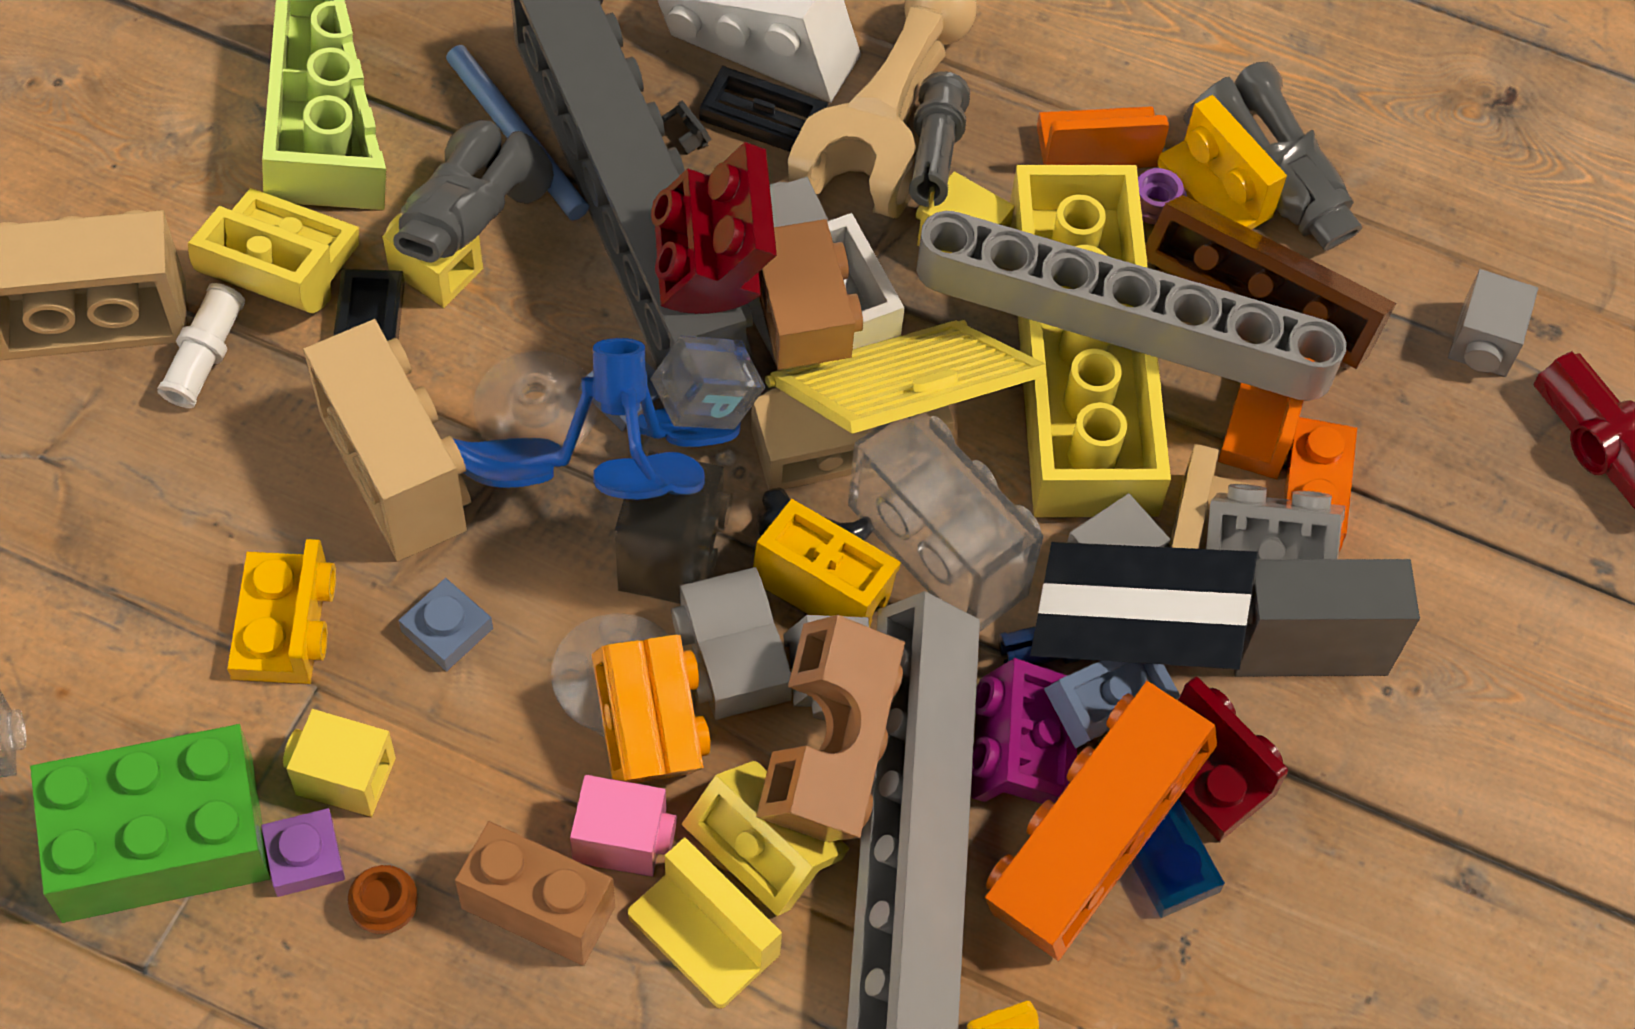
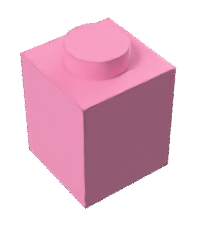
(621, 826)

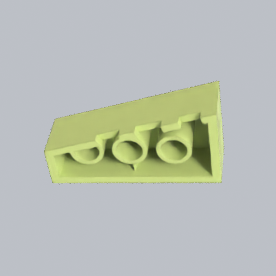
(318, 117)

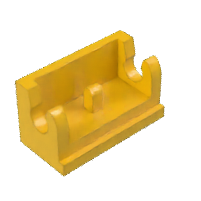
(823, 565)

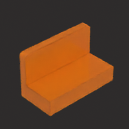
(1102, 136)
(1260, 430)

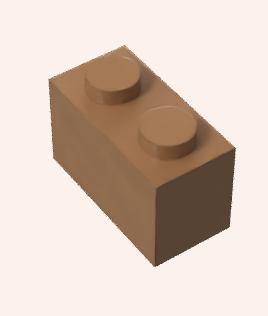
(807, 299)
(535, 893)

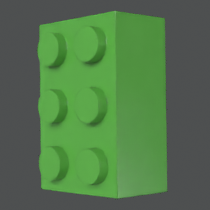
(148, 823)

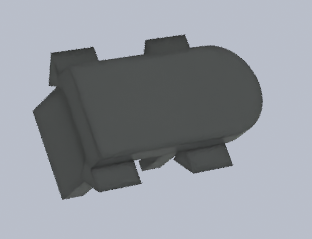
(697, 135)

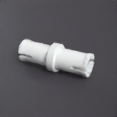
(201, 345)

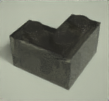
(671, 538)

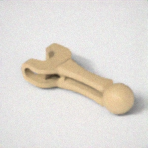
(872, 128)

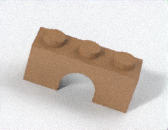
(853, 680)

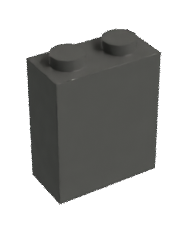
(1328, 617)

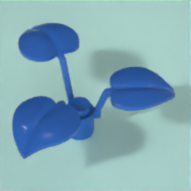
(620, 387)

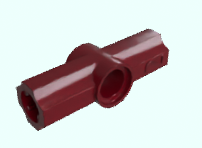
(1598, 421)

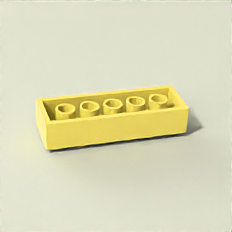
(1100, 408)

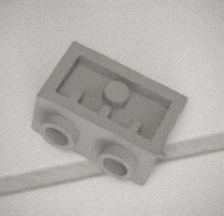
(1273, 526)

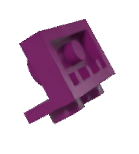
(1019, 736)

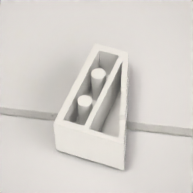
(788, 40)

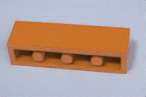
(1100, 819)

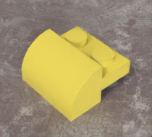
(274, 249)

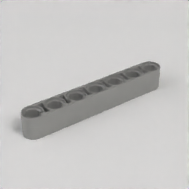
(1157, 298)

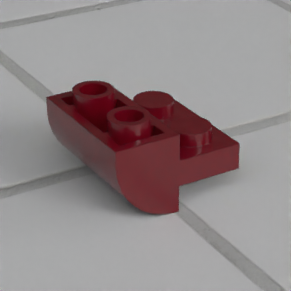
(715, 234)

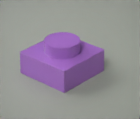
(303, 852)

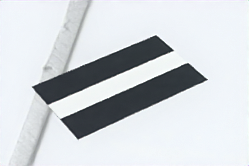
(1145, 604)

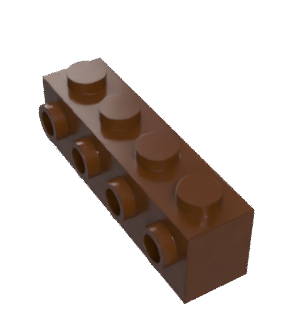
(1223, 254)

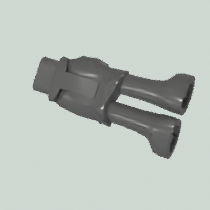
(1313, 187)
(471, 190)

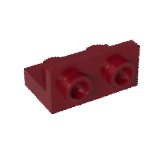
(1238, 774)

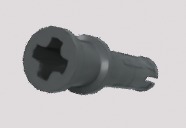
(939, 126)

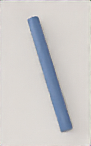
(509, 121)

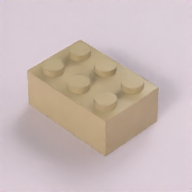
(89, 285)
(389, 438)

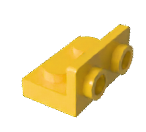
(1225, 166)
(280, 615)

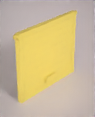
(907, 376)

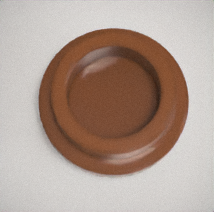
(382, 899)

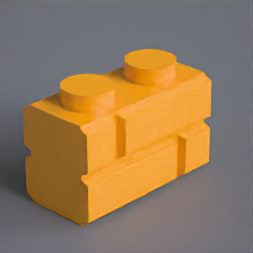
(650, 709)

